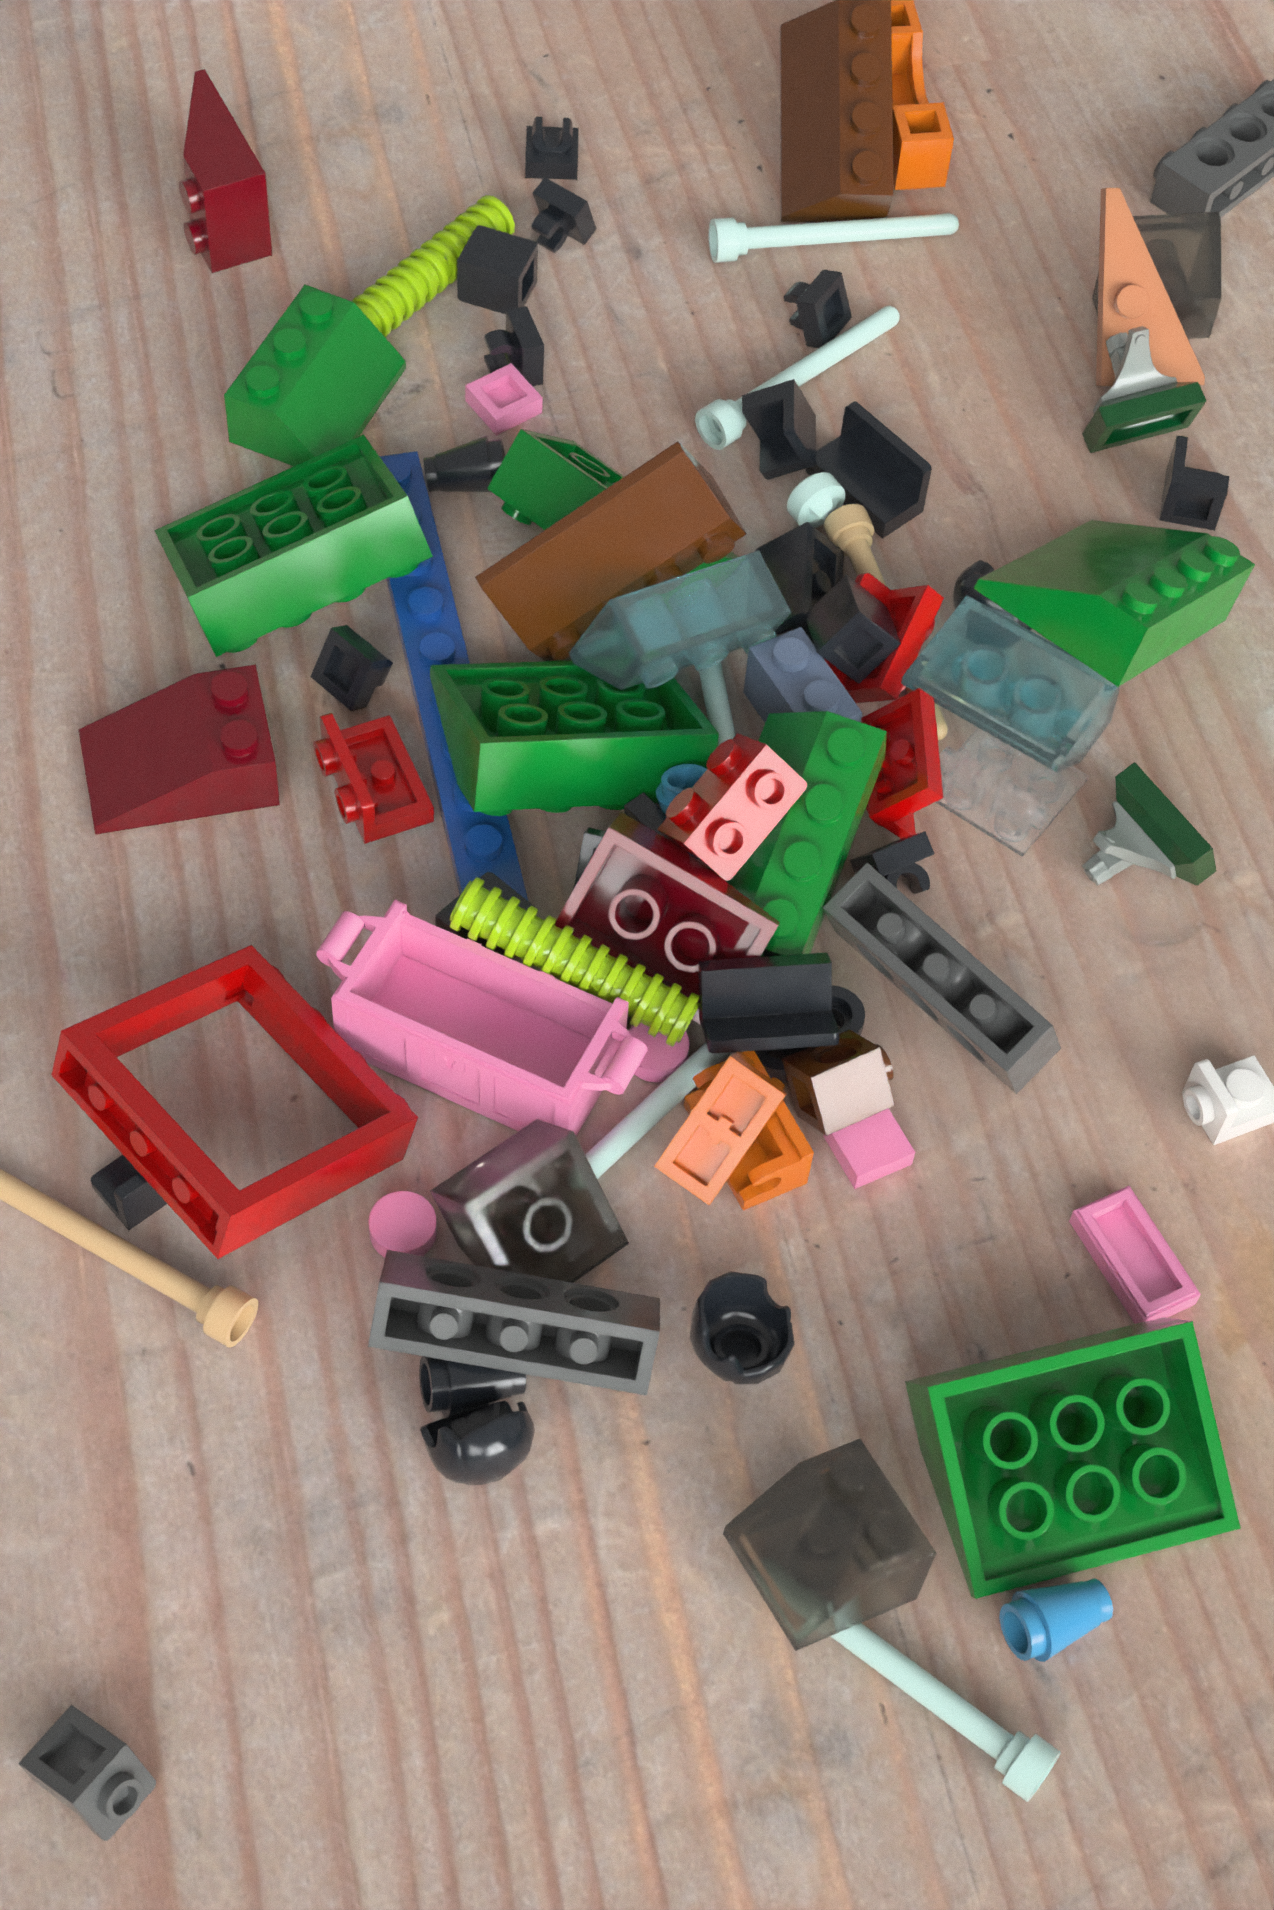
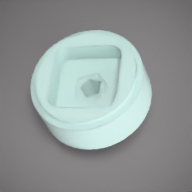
(815, 499)

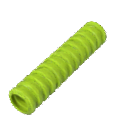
(429, 267)
(573, 959)

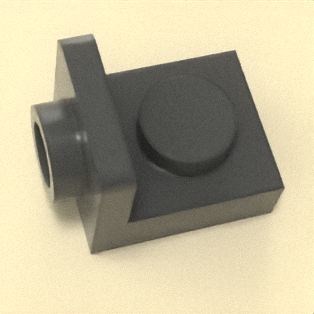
(89, 1772)

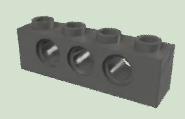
(1220, 161)
(942, 978)
(516, 1322)

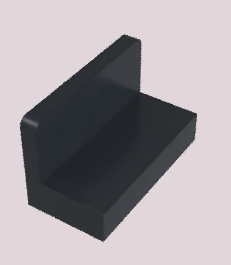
(875, 470)
(804, 569)
(767, 1003)

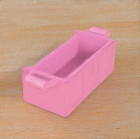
(476, 1022)

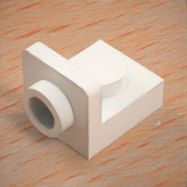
(1229, 1098)

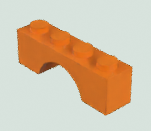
(920, 128)

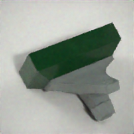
(1141, 398)
(1149, 835)

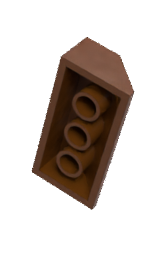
(836, 113)
(621, 541)

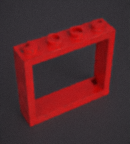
(167, 1154)

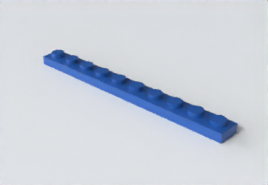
(429, 637)

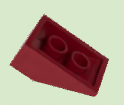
(222, 185)
(182, 753)
(662, 907)

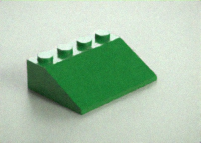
(294, 545)
(1121, 592)
(562, 736)
(1074, 1454)

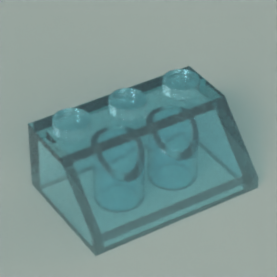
(683, 623)
(1014, 685)

